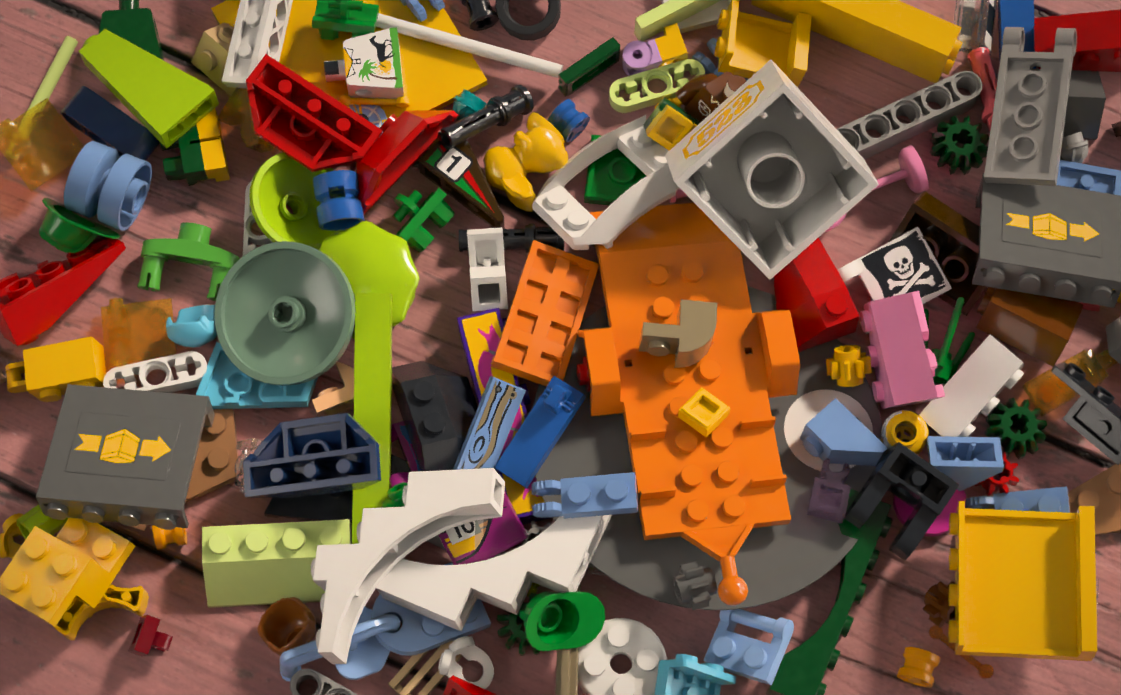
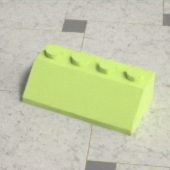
(266, 560)

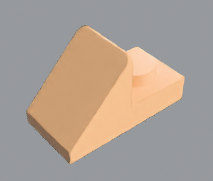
(335, 400)

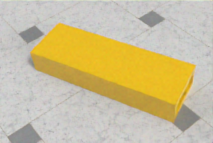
(882, 30)

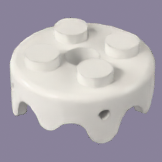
(625, 638)

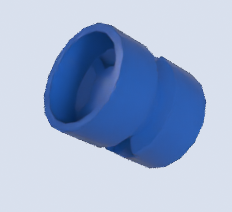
(338, 200)

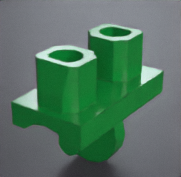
(345, 16)
(433, 207)

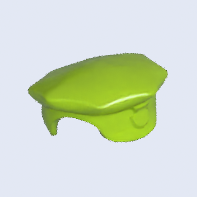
(375, 264)

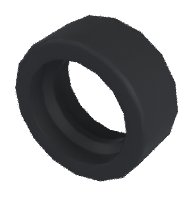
(532, 32)

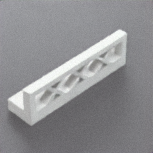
(253, 29)

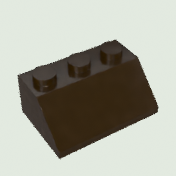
(953, 244)

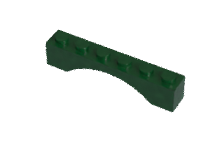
(805, 666)

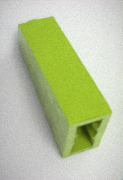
(150, 88)

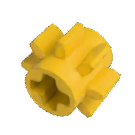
(848, 365)

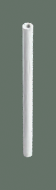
(470, 46)

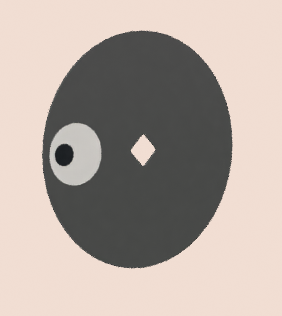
(772, 558)

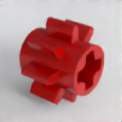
(993, 485)

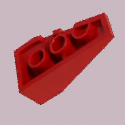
(39, 299)

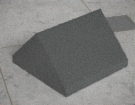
(1084, 104)

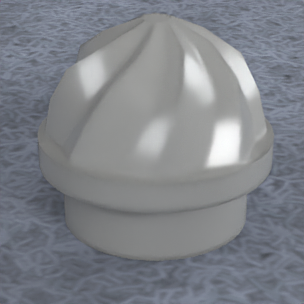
(1074, 148)

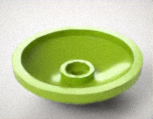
(283, 183)

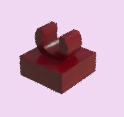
(148, 637)

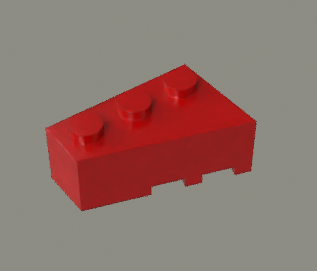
(1097, 38)

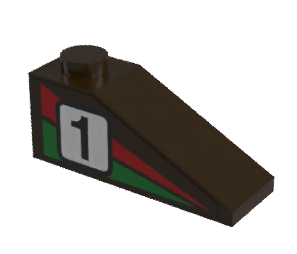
(462, 178)

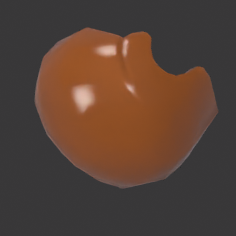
(287, 625)

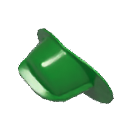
(68, 229)
(562, 620)

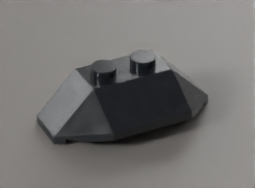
(435, 411)

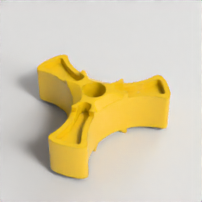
(132, 599)

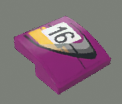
(485, 537)

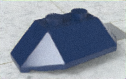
(312, 459)

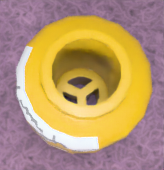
(906, 422)

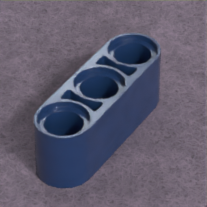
(108, 124)

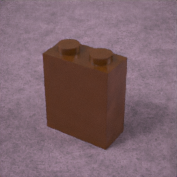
(1029, 321)

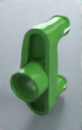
(191, 248)

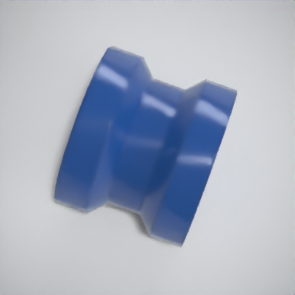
(569, 120)

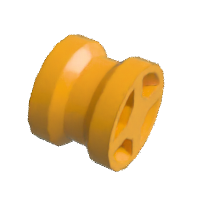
(164, 537)
(918, 666)

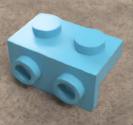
(688, 677)

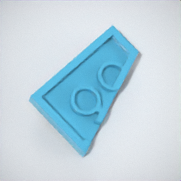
(235, 390)

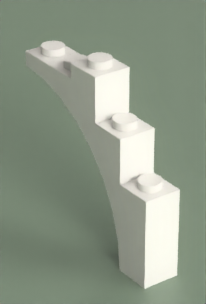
(386, 535)

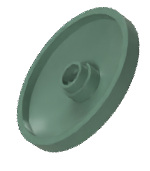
(285, 313)

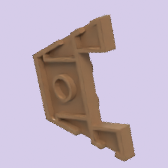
(215, 455)

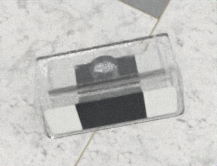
(977, 23)

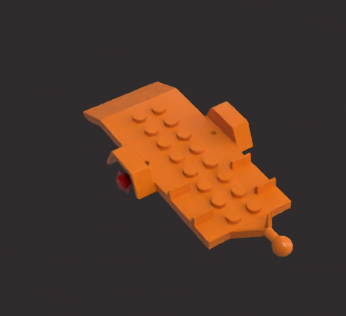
(686, 482)

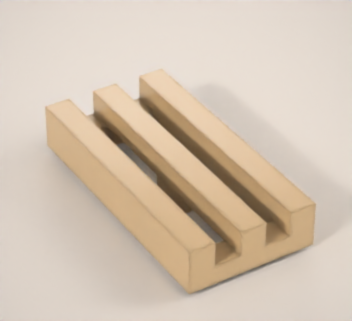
(410, 665)

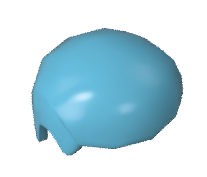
(193, 326)

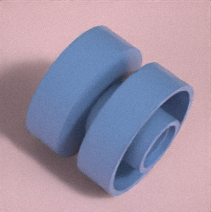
(107, 185)

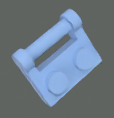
(745, 654)

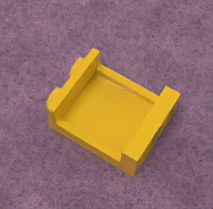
(753, 40)

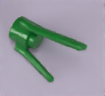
(945, 366)

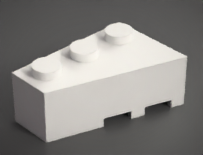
(973, 389)

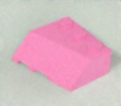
(898, 351)

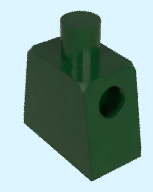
(133, 25)

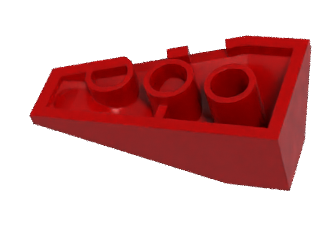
(816, 298)

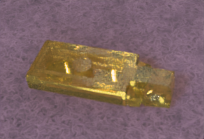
(1051, 392)

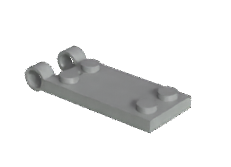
(1029, 110)

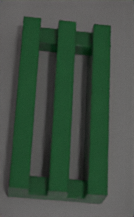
(589, 67)

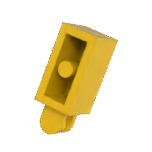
(56, 365)

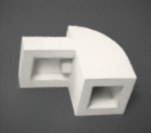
(487, 269)

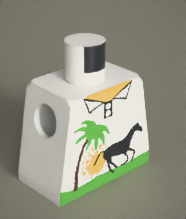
(370, 66)

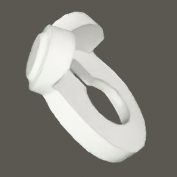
(466, 647)

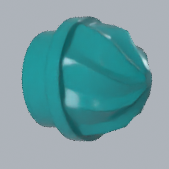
(467, 104)

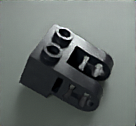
(915, 484)

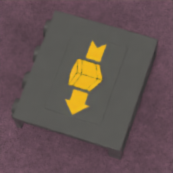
(1050, 242)
(123, 456)

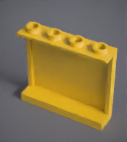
(1023, 583)

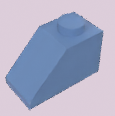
(841, 438)

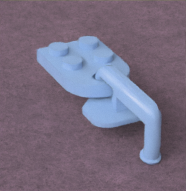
(380, 633)

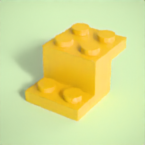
(57, 569)

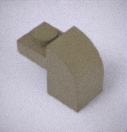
(688, 339)

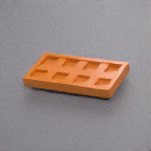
(545, 314)

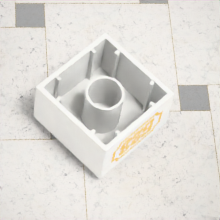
(770, 170)

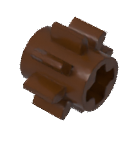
(937, 604)

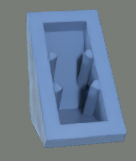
(966, 458)

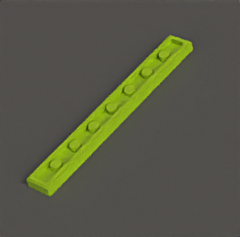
(373, 391)

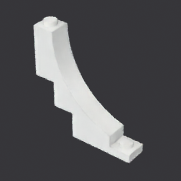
(449, 592)

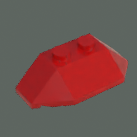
(305, 119)
(397, 149)

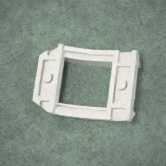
(574, 222)

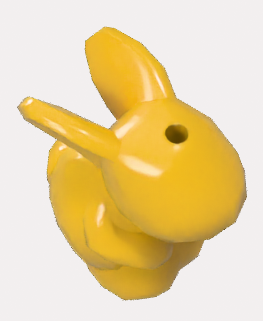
(534, 152)

